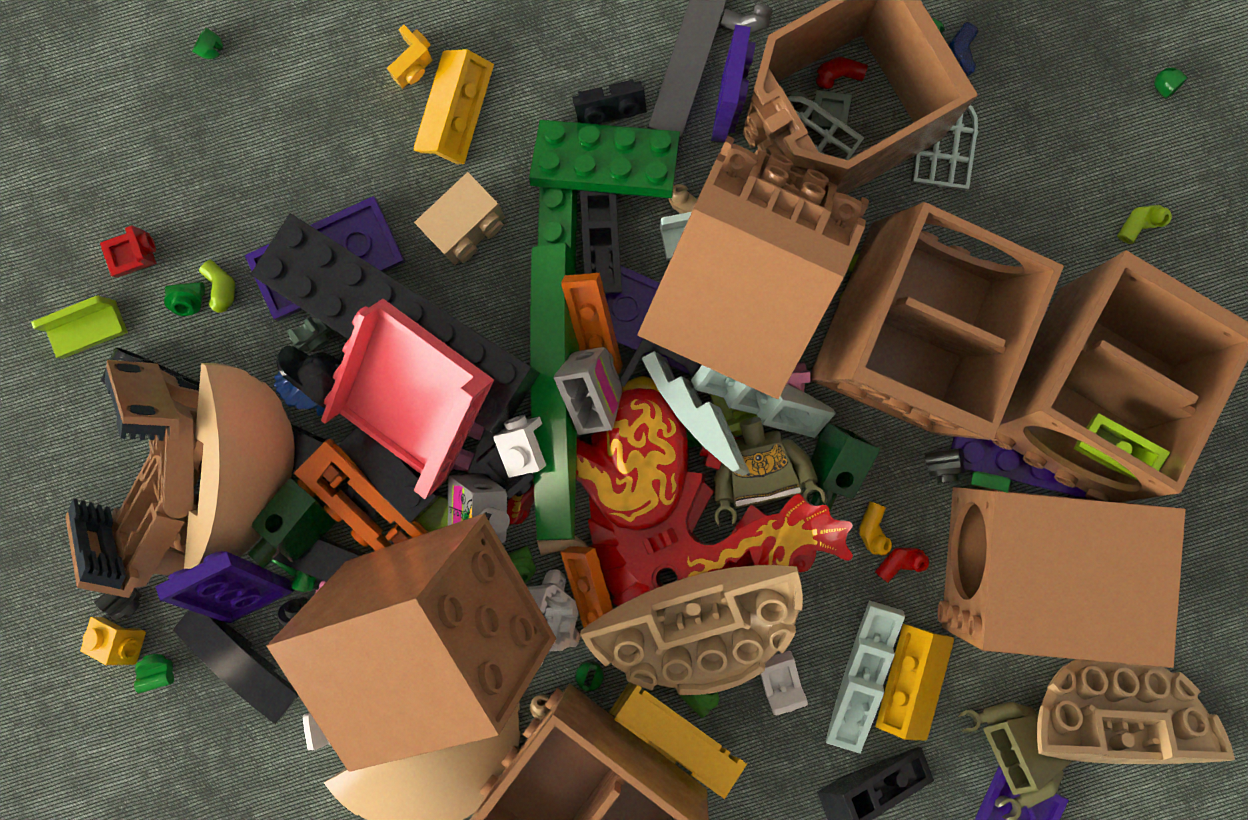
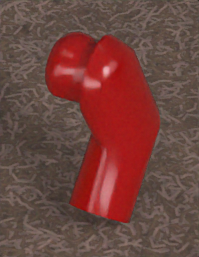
(837, 68)
(902, 560)

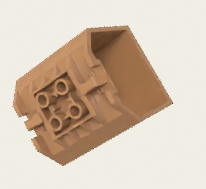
(910, 56)
(755, 268)

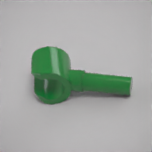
(302, 581)

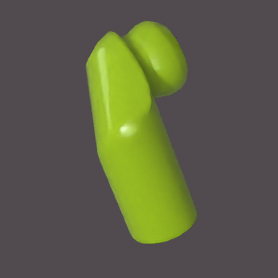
(1144, 218)

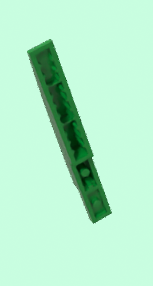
(550, 346)

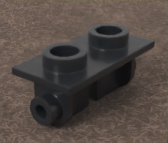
(625, 101)

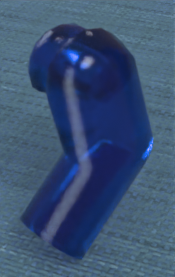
(960, 47)

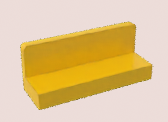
(454, 105)
(914, 683)

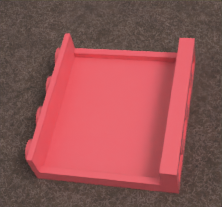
(407, 392)

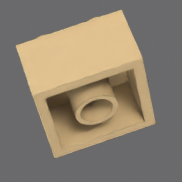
(461, 219)

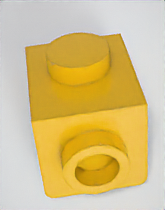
(412, 62)
(112, 643)

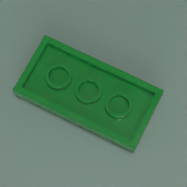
(605, 158)

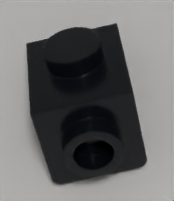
(493, 466)

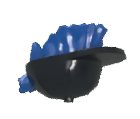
(304, 378)

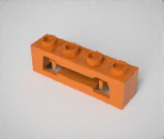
(341, 507)

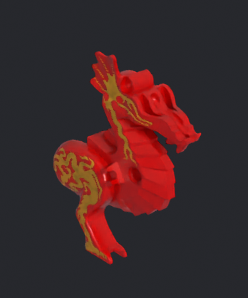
(650, 505)

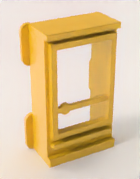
(677, 739)

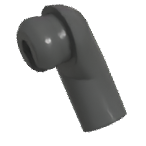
(757, 21)

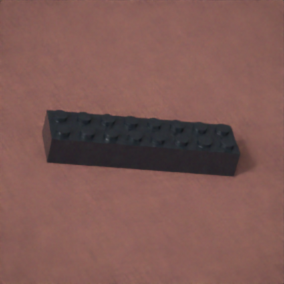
(337, 284)

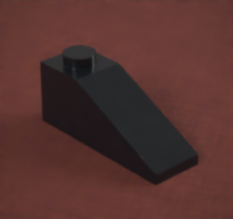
(388, 474)
(876, 787)

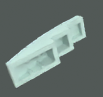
(792, 412)
(703, 421)
(864, 677)

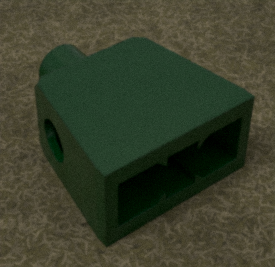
(841, 463)
(289, 525)

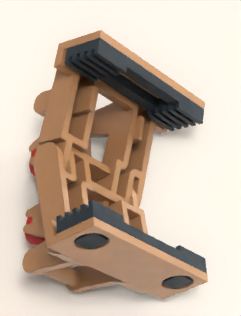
(150, 528)

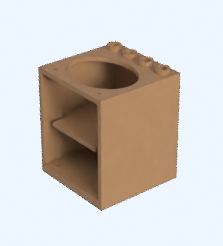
(933, 327)
(1137, 353)
(1063, 576)
(416, 646)
(588, 769)

